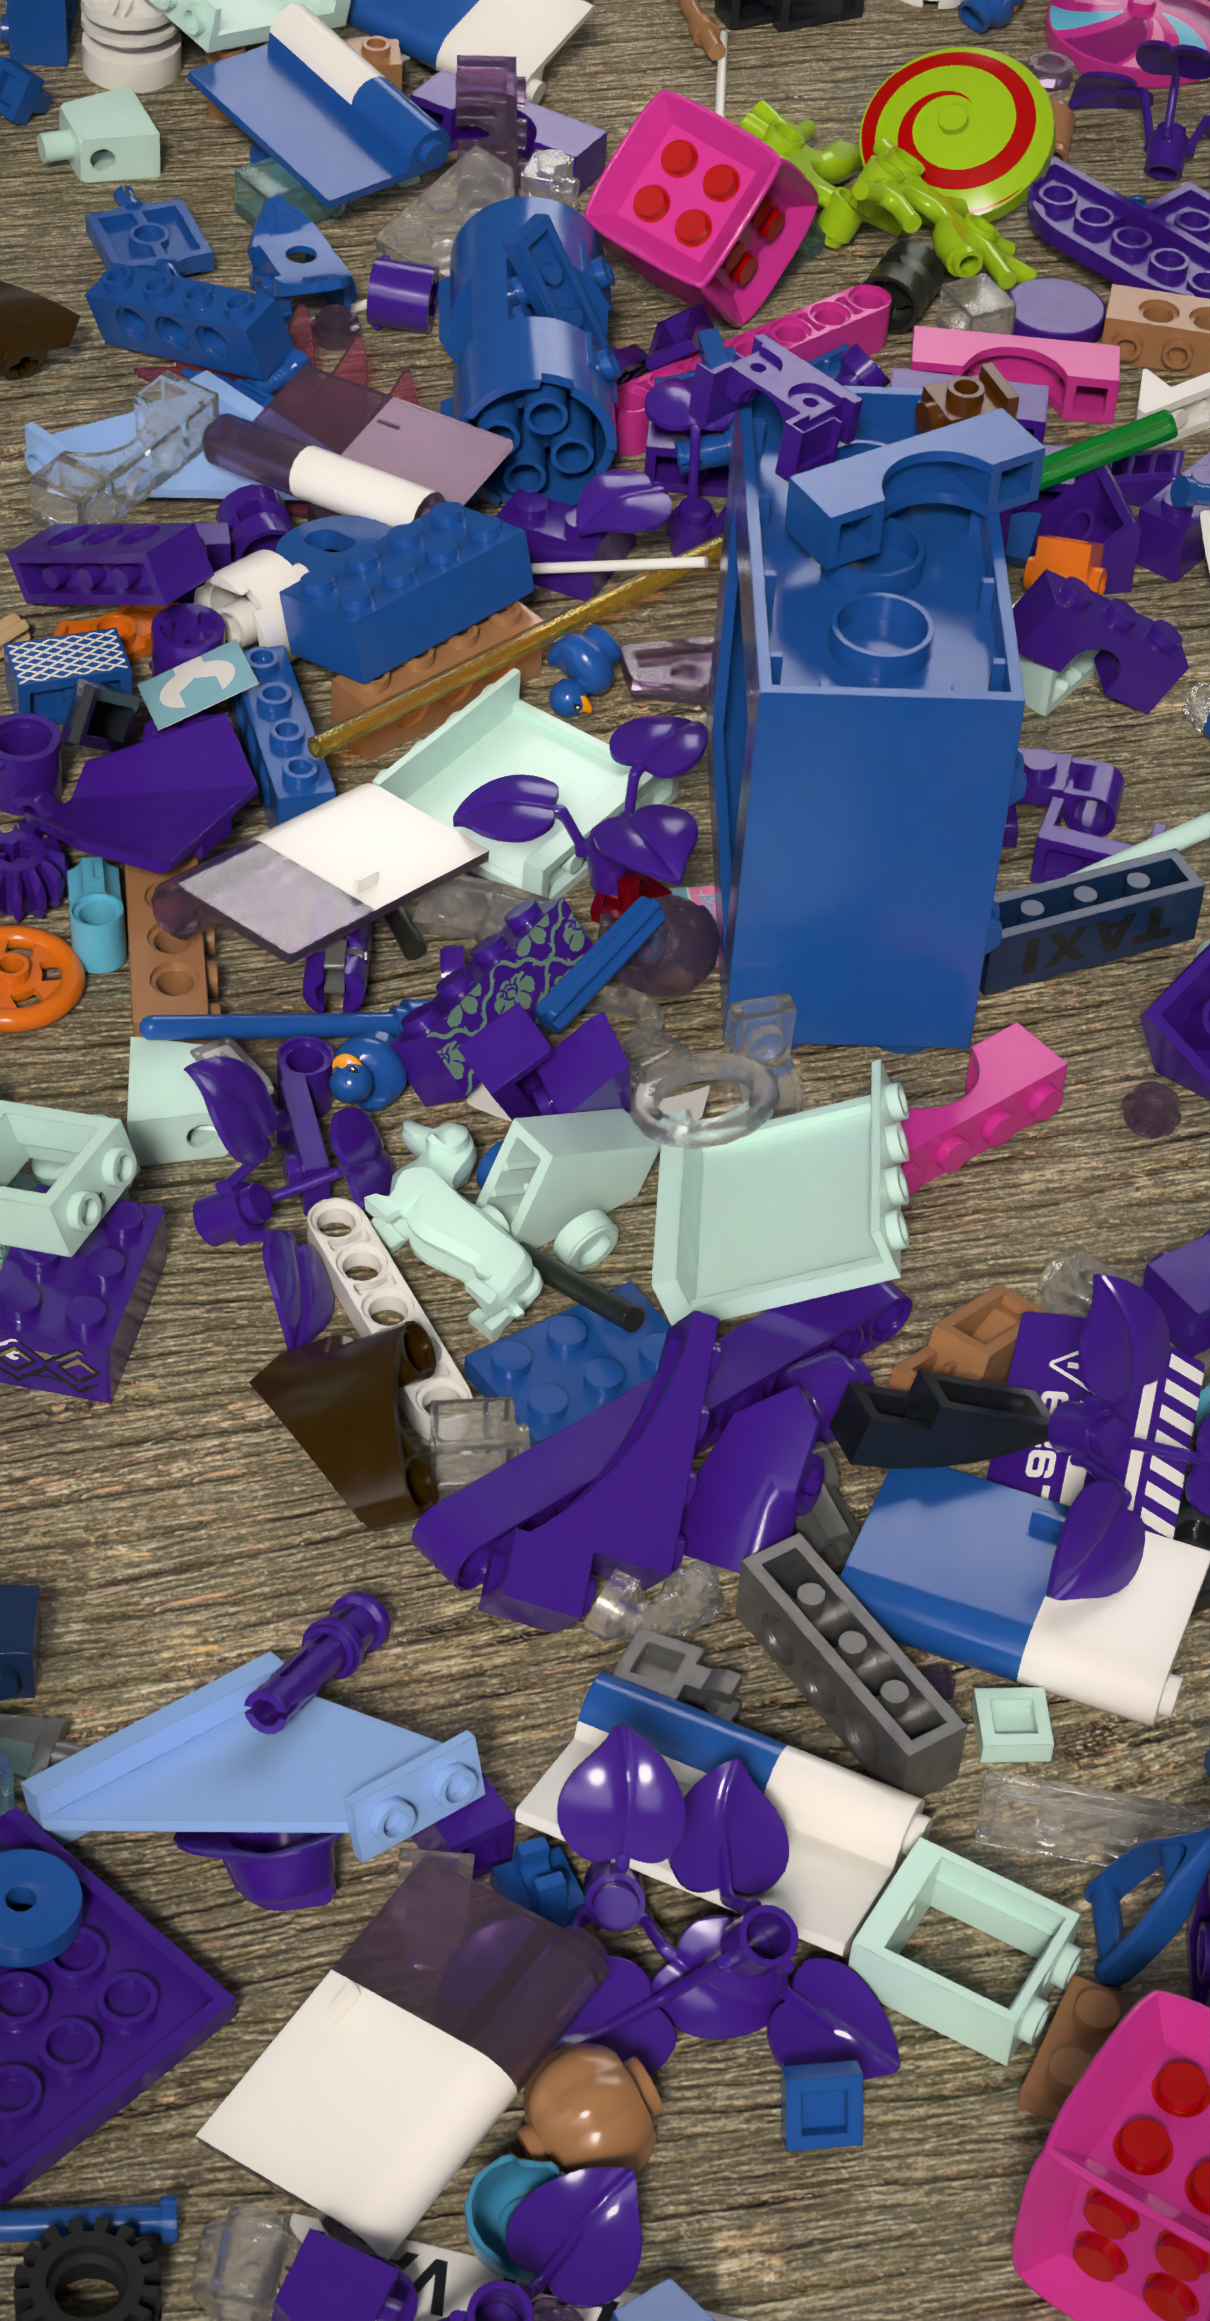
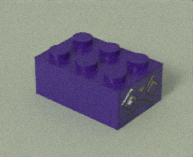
(78, 1316)

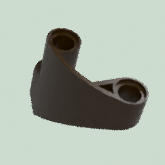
(30, 329)
(344, 1413)

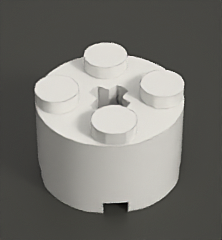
(250, 599)

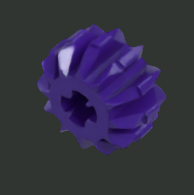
(30, 873)

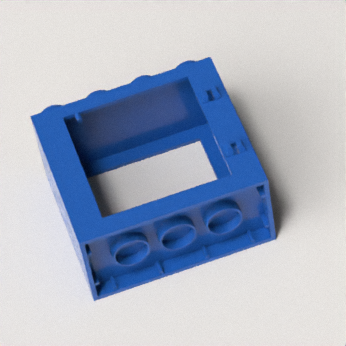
(860, 754)

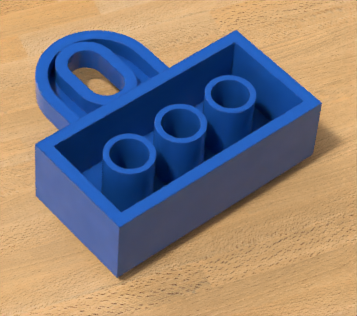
(397, 586)

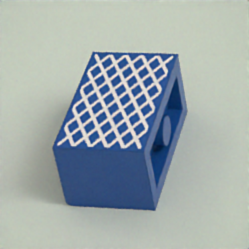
(46, 670)

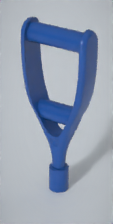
(1185, 1868)

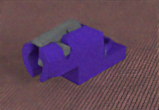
(340, 969)

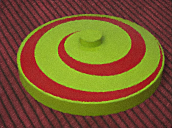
(971, 122)

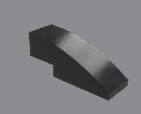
(785, 14)
(100, 716)
(937, 1422)

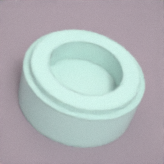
(586, 1240)

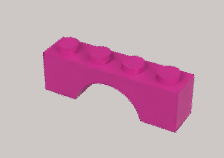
(1079, 374)
(1007, 1088)

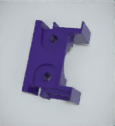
(811, 404)

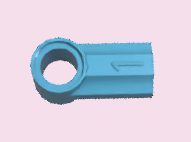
(97, 915)

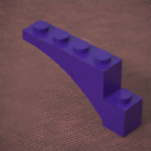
(630, 1508)

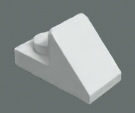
(1186, 401)

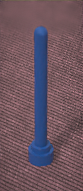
(275, 1024)

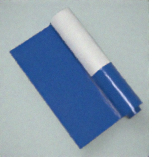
(323, 111)

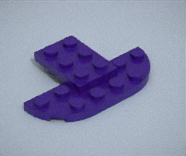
(1133, 245)

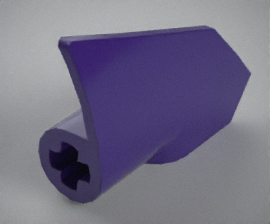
(755, 1481)

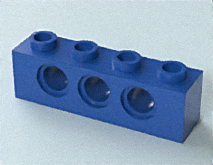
(190, 321)
(274, 739)

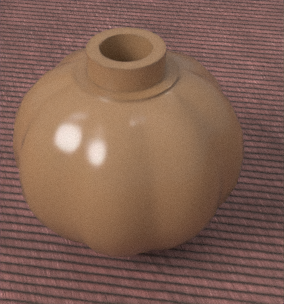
(589, 2110)

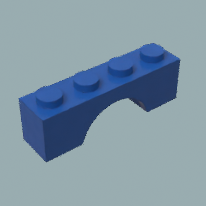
(971, 464)

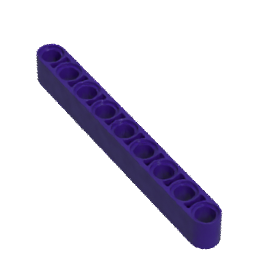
(550, 1475)

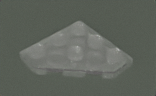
(433, 220)

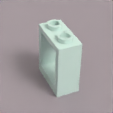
(97, 1175)
(989, 1904)

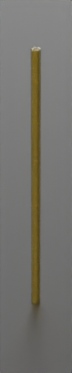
(505, 653)

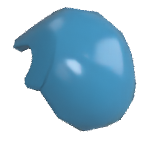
(491, 2204)

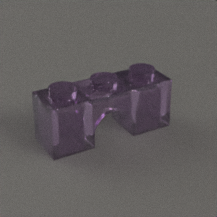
(489, 98)

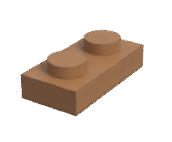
(1071, 2043)

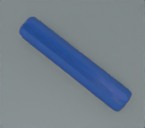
(600, 964)

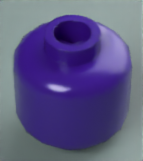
(823, 1382)

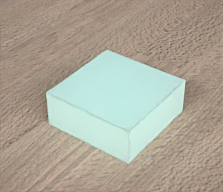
(1012, 1724)

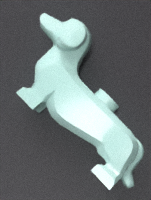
(451, 1230)

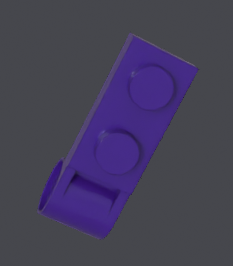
(1088, 786)
(302, 1097)

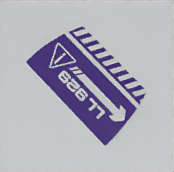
(1161, 1412)

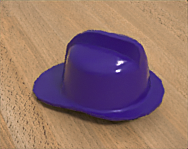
(272, 1868)

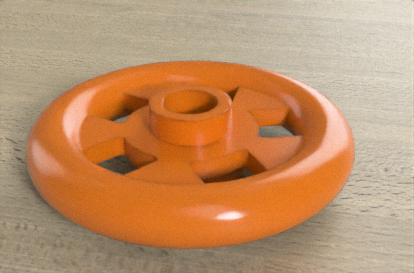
(23, 978)

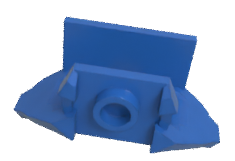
(284, 231)

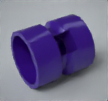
(255, 519)

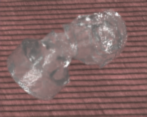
(681, 1606)

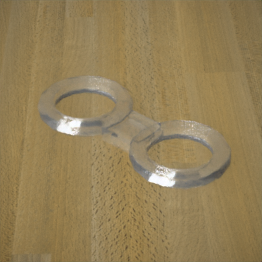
(664, 1064)

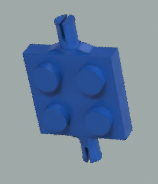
(150, 236)

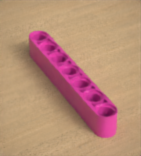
(847, 317)

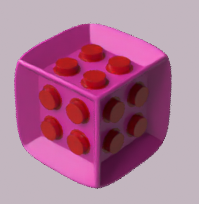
(702, 207)
(1123, 2183)

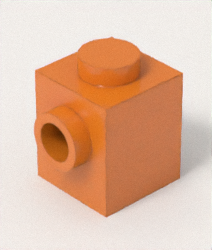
(1067, 558)

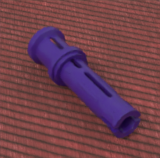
(329, 1650)

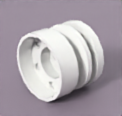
(129, 45)

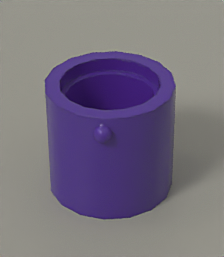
(402, 295)
(183, 634)
(29, 758)

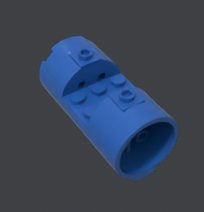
(524, 372)

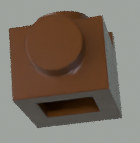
(965, 398)

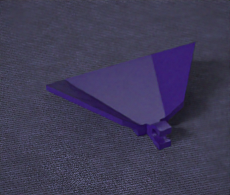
(151, 798)

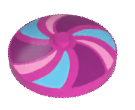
(1108, 32)

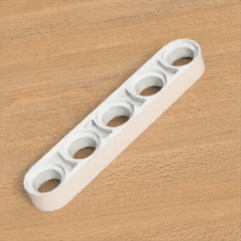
(380, 1293)

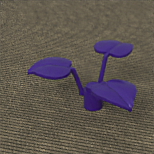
(1168, 143)
(625, 497)
(645, 841)
(238, 1210)
(1119, 1347)
(631, 1806)
(742, 1848)
(572, 2234)

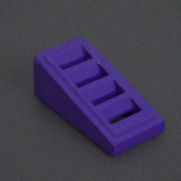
(677, 337)
(1146, 473)

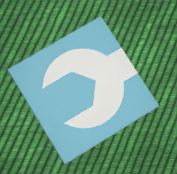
(197, 684)

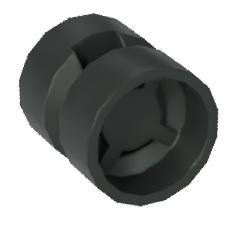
(912, 278)

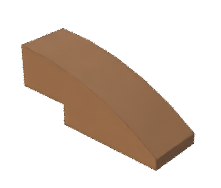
(971, 1341)

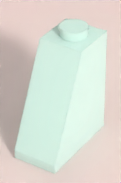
(563, 1167)

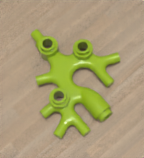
(822, 168)
(959, 238)

